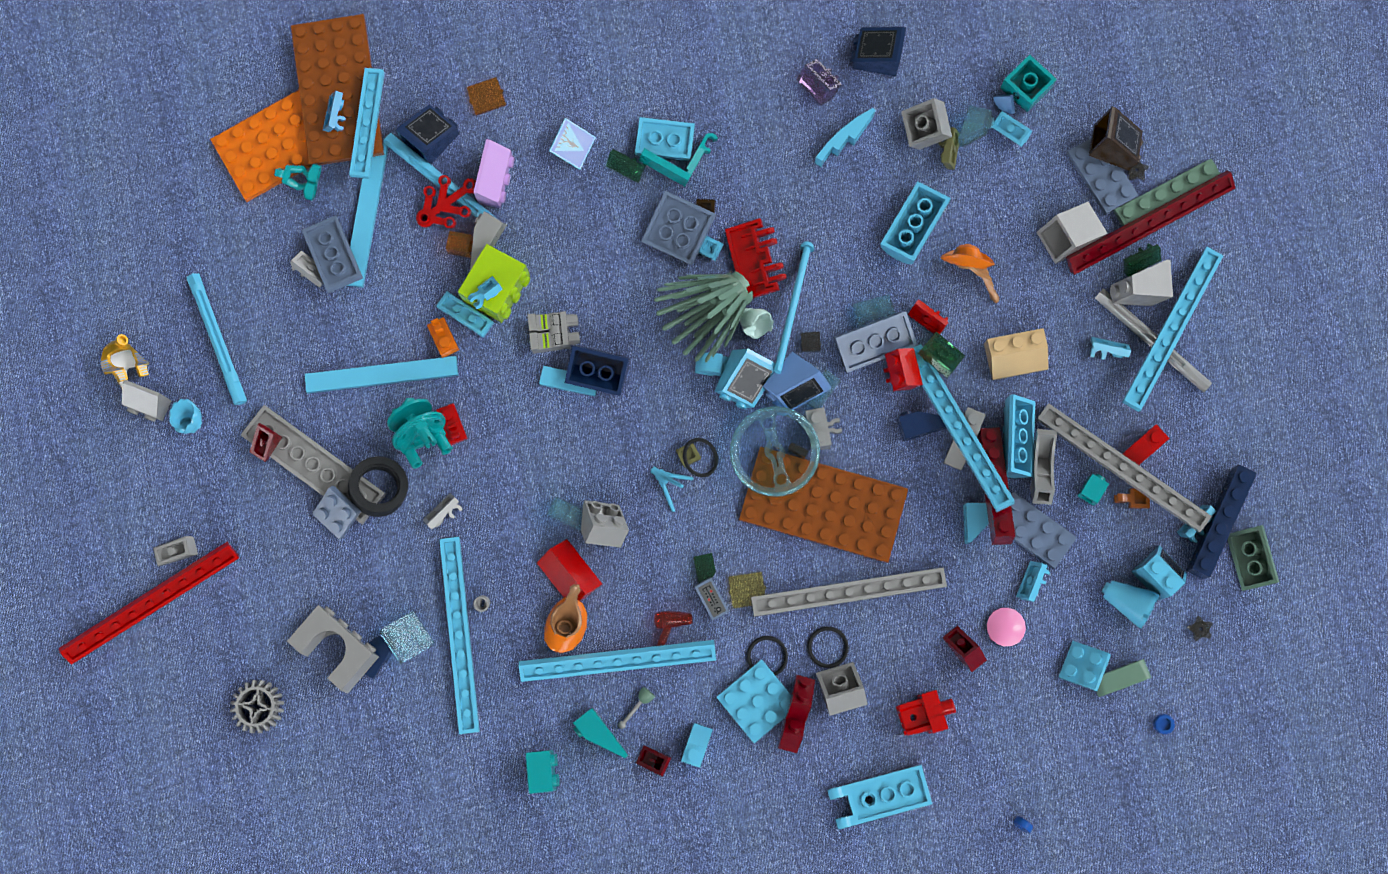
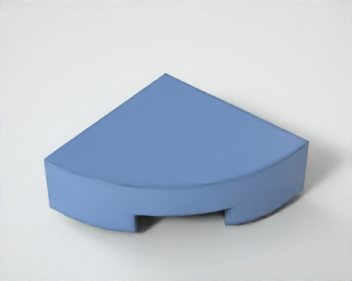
(1005, 103)

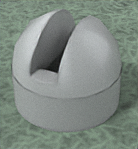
(478, 601)

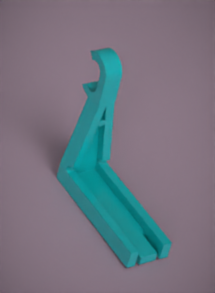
(672, 171)

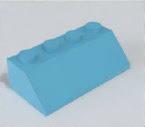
(1019, 436)

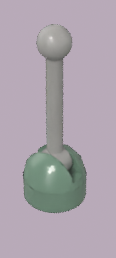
(645, 696)

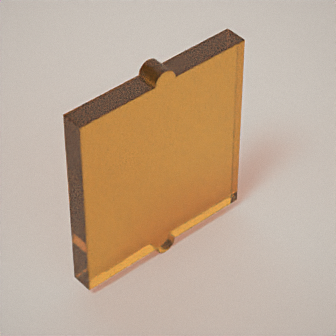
(486, 96)

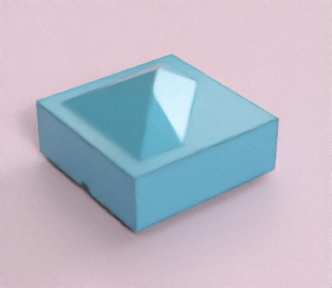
(711, 248)

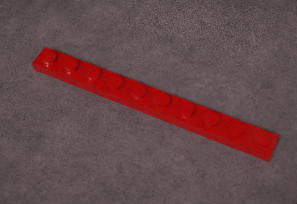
(148, 603)

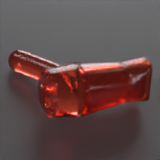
(669, 620)

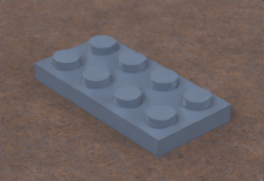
(1105, 181)
(332, 254)
(872, 341)
(1039, 532)

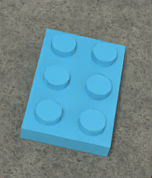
(665, 138)

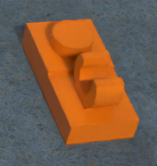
(442, 337)

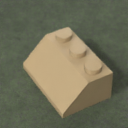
(1017, 354)

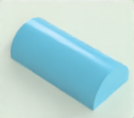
(914, 223)

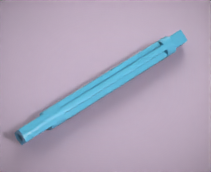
(430, 172)
(229, 373)

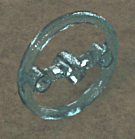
(762, 415)

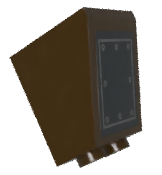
(1116, 140)

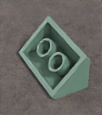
(1252, 558)

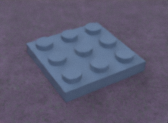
(678, 228)

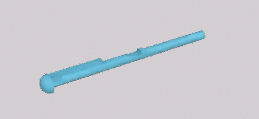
(806, 247)

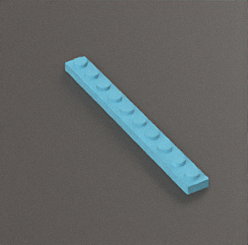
(1172, 329)
(963, 435)
(459, 635)
(617, 660)

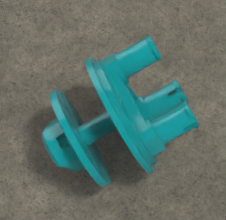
(417, 428)

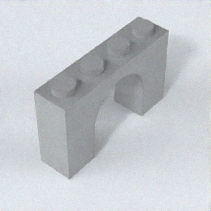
(357, 658)

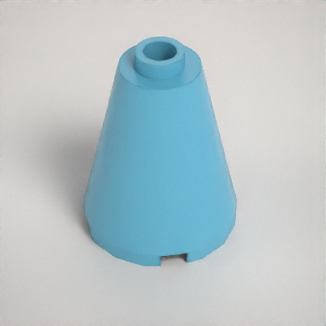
(1131, 601)

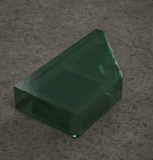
(704, 566)

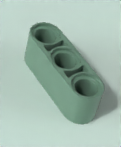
(1123, 677)

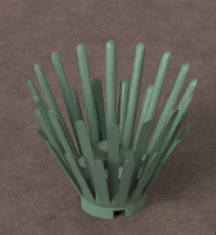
(724, 300)

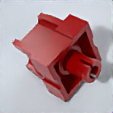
(928, 713)

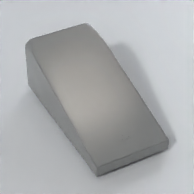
(175, 550)

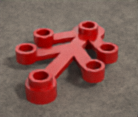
(444, 203)

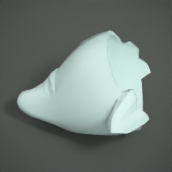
(756, 322)

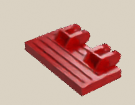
(751, 256)

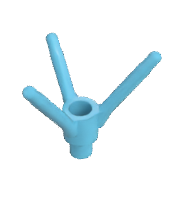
(665, 477)

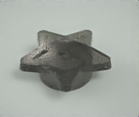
(1133, 174)
(1195, 629)

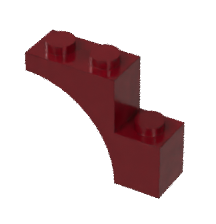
(797, 714)

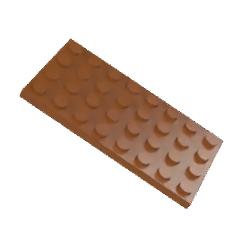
(332, 59)
(830, 510)

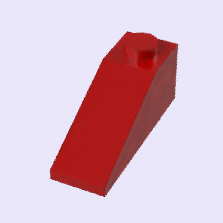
(1146, 445)

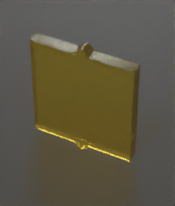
(744, 587)

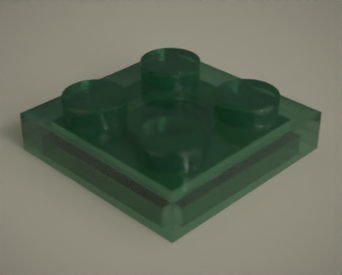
(941, 354)

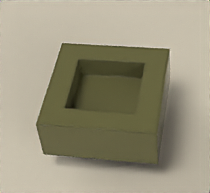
(692, 454)

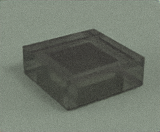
(810, 342)
(797, 451)

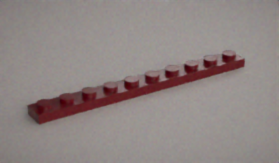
(1150, 222)

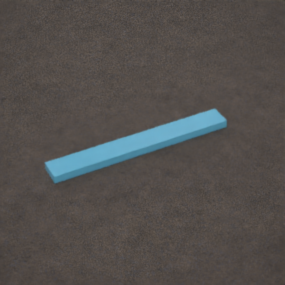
(366, 215)
(381, 374)

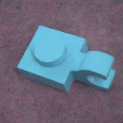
(486, 290)

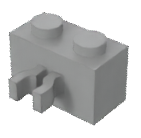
(818, 420)

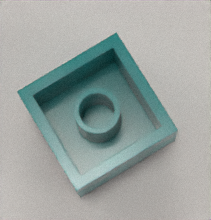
(1028, 83)
(542, 771)

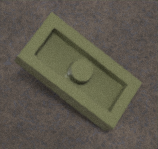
(950, 152)

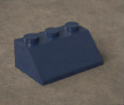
(597, 370)

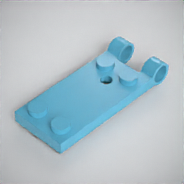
(890, 795)

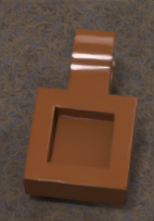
(1134, 498)

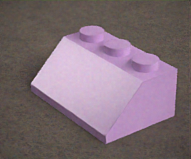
(493, 174)

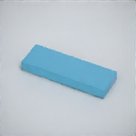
(465, 314)
(556, 377)

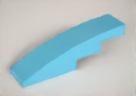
(849, 133)

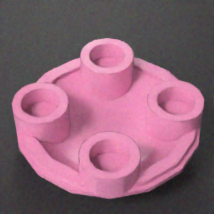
(1006, 627)

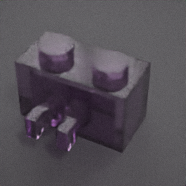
(819, 81)

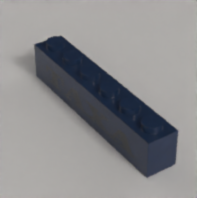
(1223, 520)

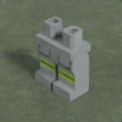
(551, 331)

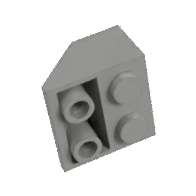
(603, 524)

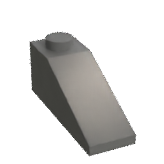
(486, 231)
(954, 456)

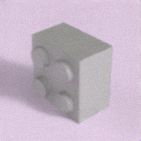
(926, 124)

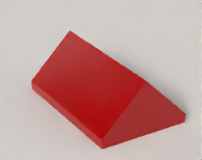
(566, 567)

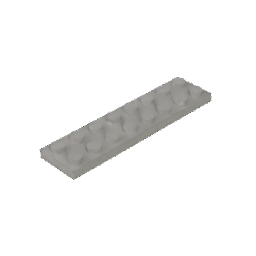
(310, 460)

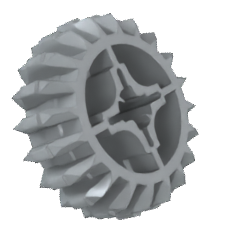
(259, 699)

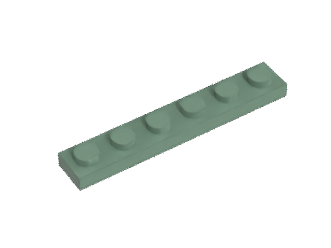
(1166, 192)

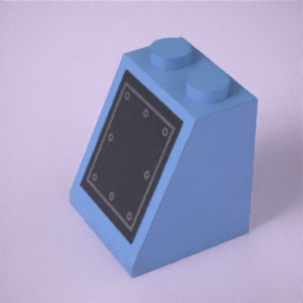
(796, 383)

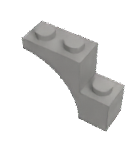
(1042, 482)

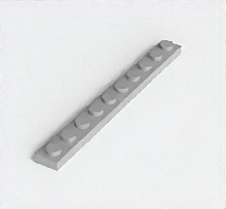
(1124, 468)
(848, 592)

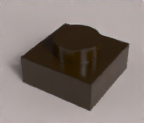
(708, 204)

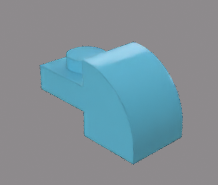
(714, 365)

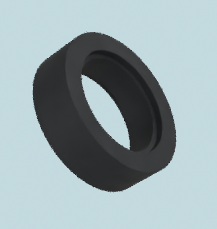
(378, 463)

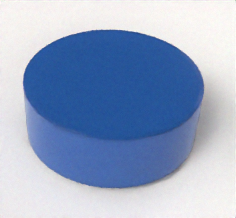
(1164, 724)
(1023, 824)

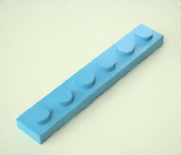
(367, 123)

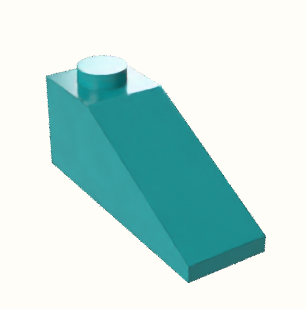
(596, 731)

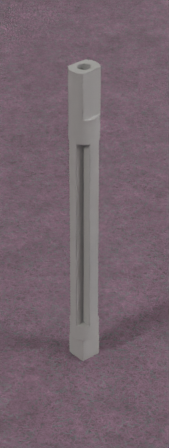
(1149, 337)

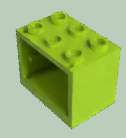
(507, 271)

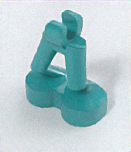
(312, 175)

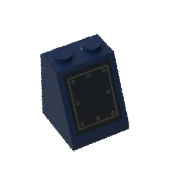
(878, 49)
(428, 133)

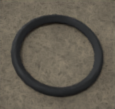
(686, 462)
(775, 640)
(810, 644)

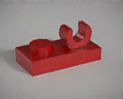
(927, 317)
(453, 427)

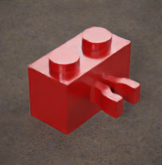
(903, 369)

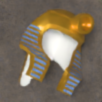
(119, 357)

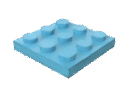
(756, 701)

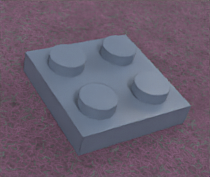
(336, 512)

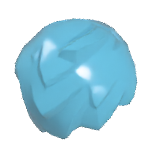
(185, 416)

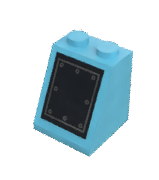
(744, 378)
(1160, 573)

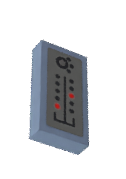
(711, 598)

